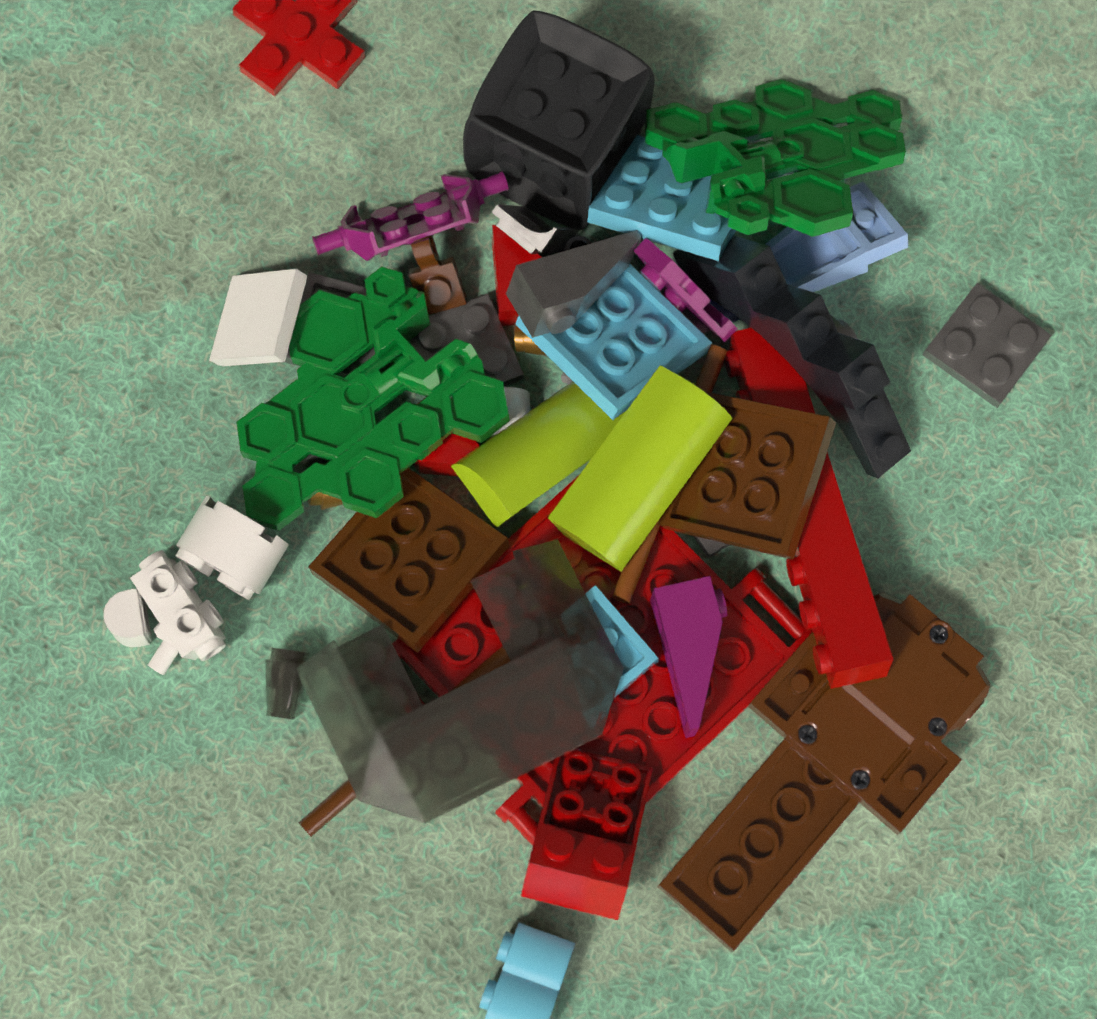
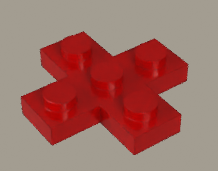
(297, 36)

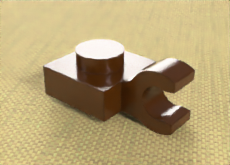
(436, 277)

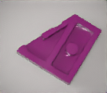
(680, 289)

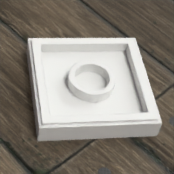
(258, 318)

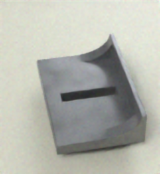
(532, 231)

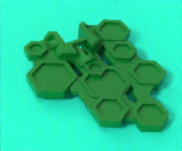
(802, 143)
(337, 414)

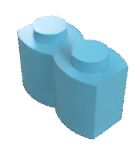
(530, 975)

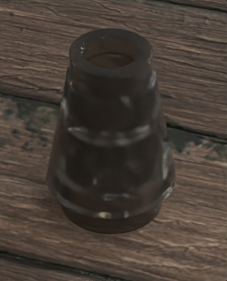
(283, 682)

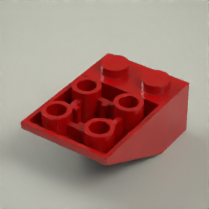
(588, 833)

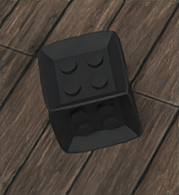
(556, 116)

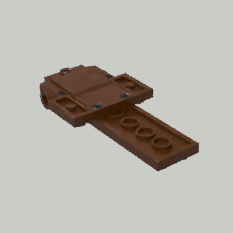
(840, 749)

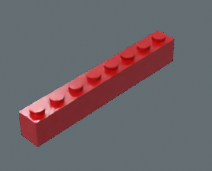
(827, 558)

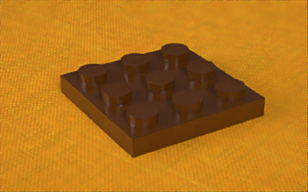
(755, 479)
(410, 561)

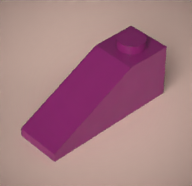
(689, 631)

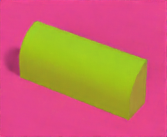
(534, 453)
(640, 468)

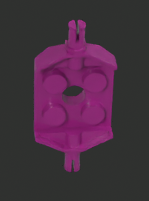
(403, 225)

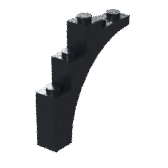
(798, 325)

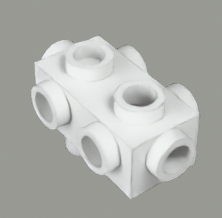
(183, 619)

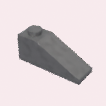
(563, 286)

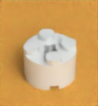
(232, 545)

